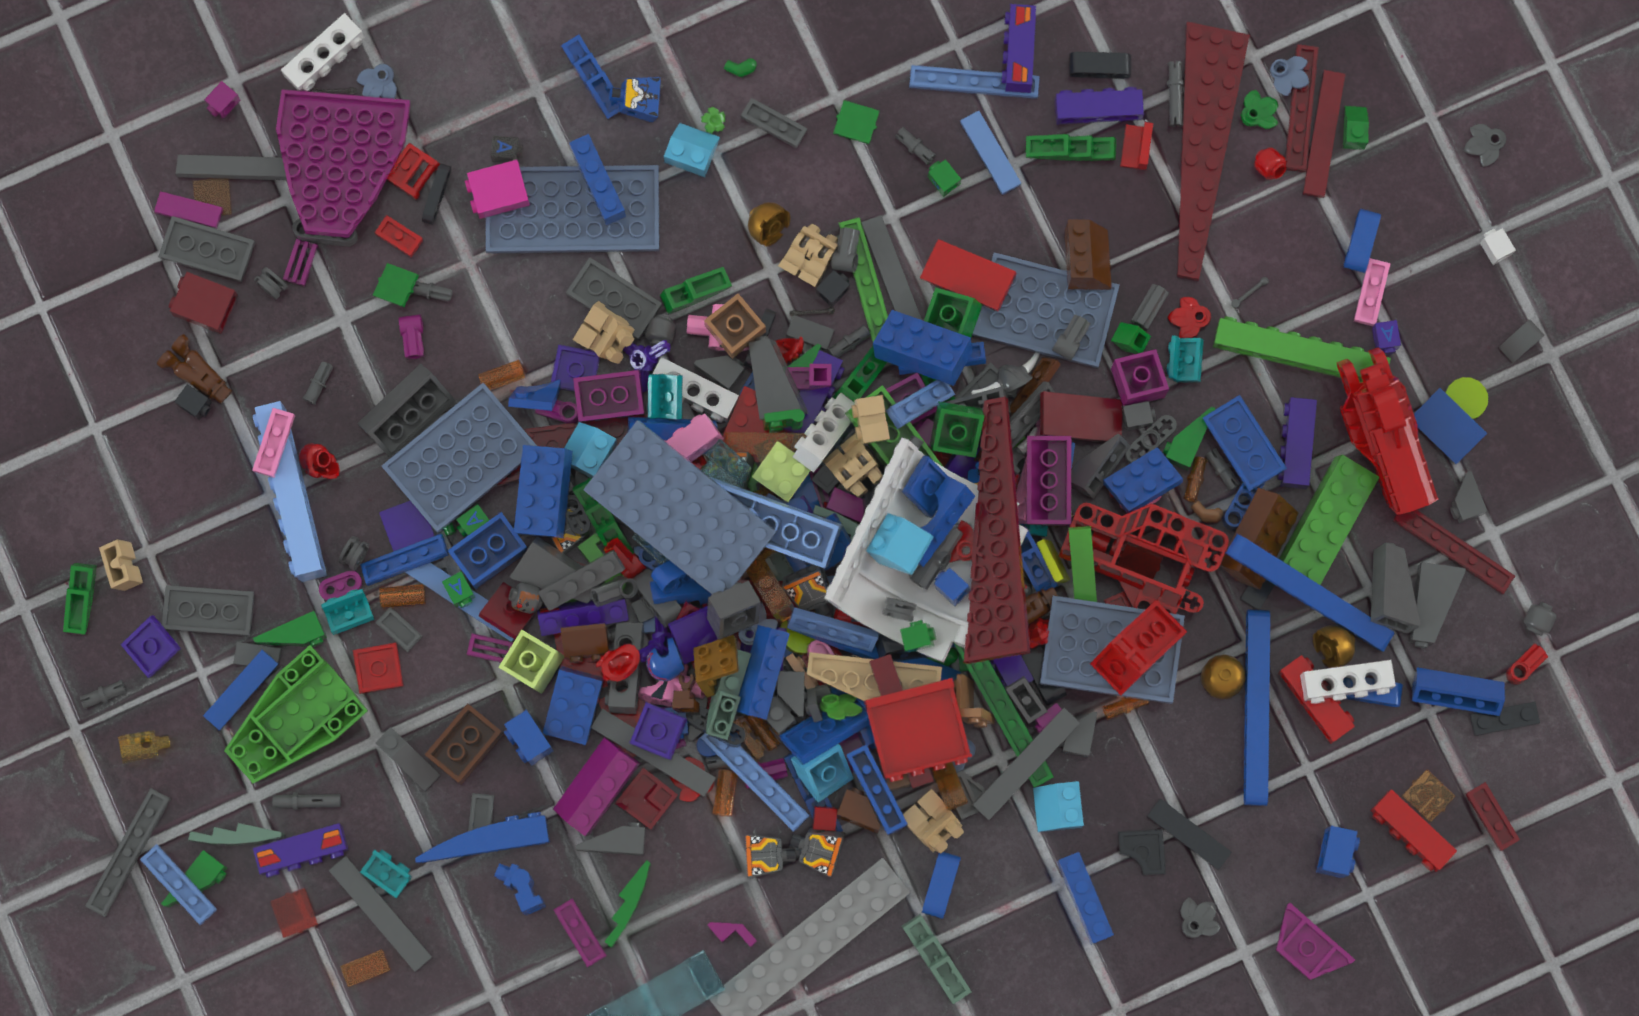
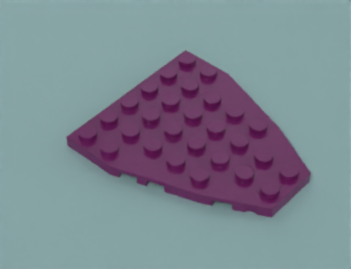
(338, 154)

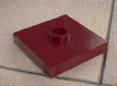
(502, 615)

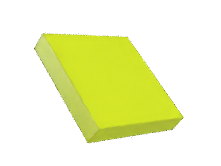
(1053, 561)

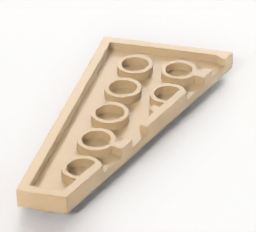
(856, 677)

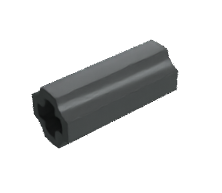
(1150, 306)

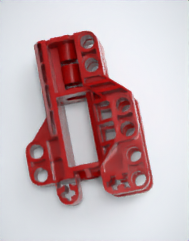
(1386, 433)
(1137, 586)

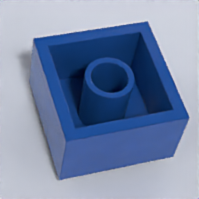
(528, 737)
(1337, 852)

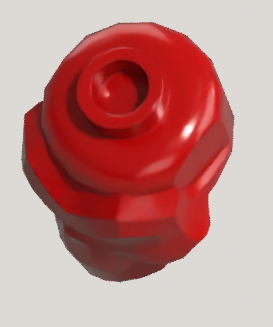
(318, 461)

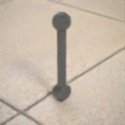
(1236, 302)

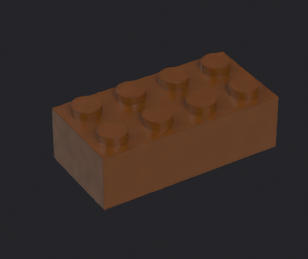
(1267, 526)

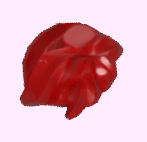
(790, 348)
(619, 663)

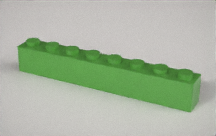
(1287, 348)

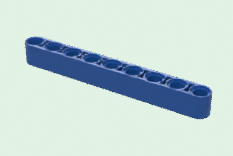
(1309, 592)
(1257, 707)

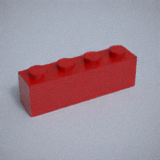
(1326, 715)
(1413, 831)

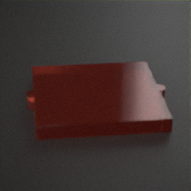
(1140, 560)
(294, 913)

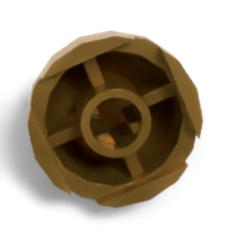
(767, 222)
(1335, 644)
(1223, 676)

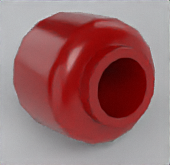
(1270, 163)

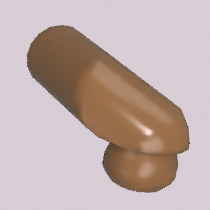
(1207, 515)

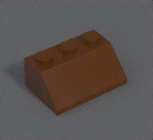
(1087, 255)

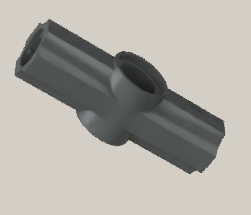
(940, 559)

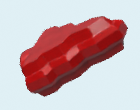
(1038, 632)

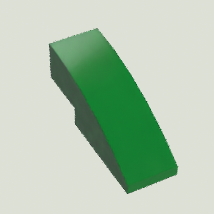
(695, 290)
(79, 598)

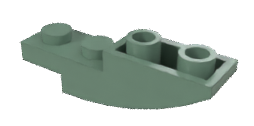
(726, 700)

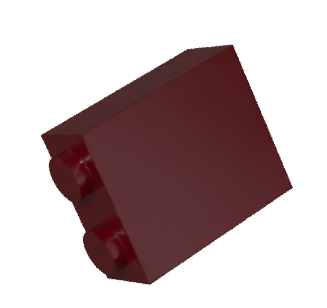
(203, 302)

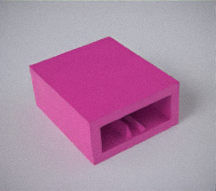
(497, 189)

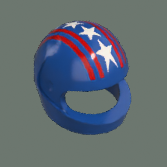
(665, 667)

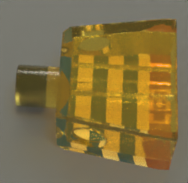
(131, 745)

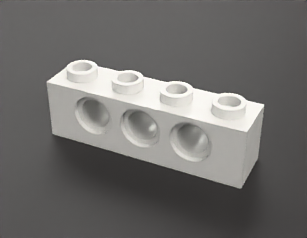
(309, 56)
(707, 389)
(825, 434)
(1381, 671)

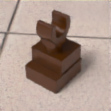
(685, 700)

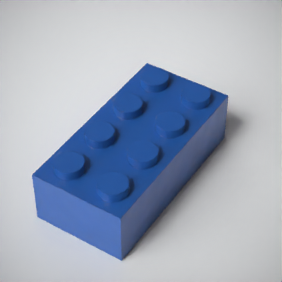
(922, 347)
(543, 491)

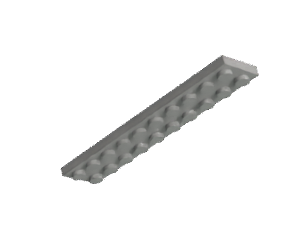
(812, 942)

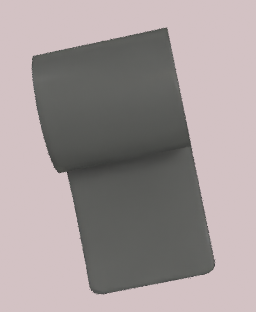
(1521, 341)

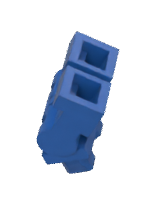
(520, 879)

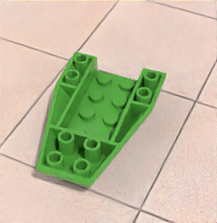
(294, 717)

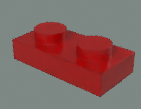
(398, 236)

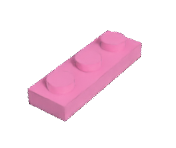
(1372, 292)
(273, 442)

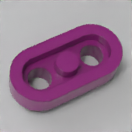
(340, 584)

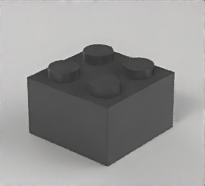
(733, 609)

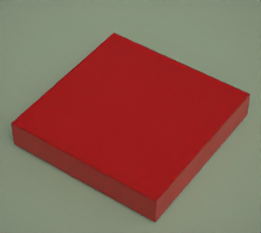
(378, 668)

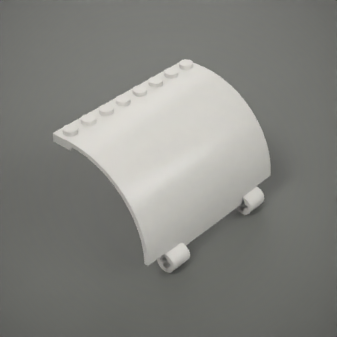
(864, 584)

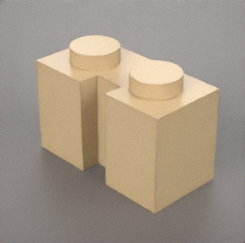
(871, 419)
(118, 565)

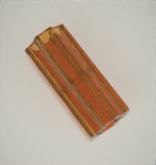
(502, 375)
(402, 595)
(725, 793)

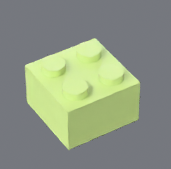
(781, 472)
(531, 661)

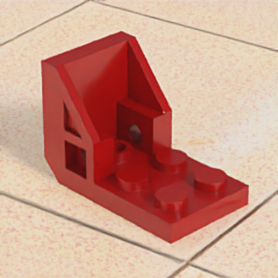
(1138, 647)

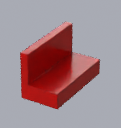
(1136, 146)

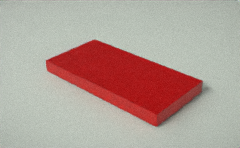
(968, 275)

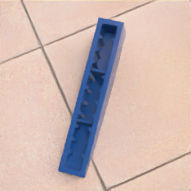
(492, 838)

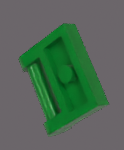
(783, 419)

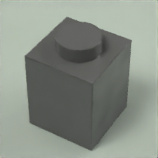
(1138, 416)

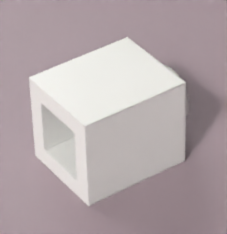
(1497, 245)

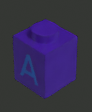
(1387, 336)

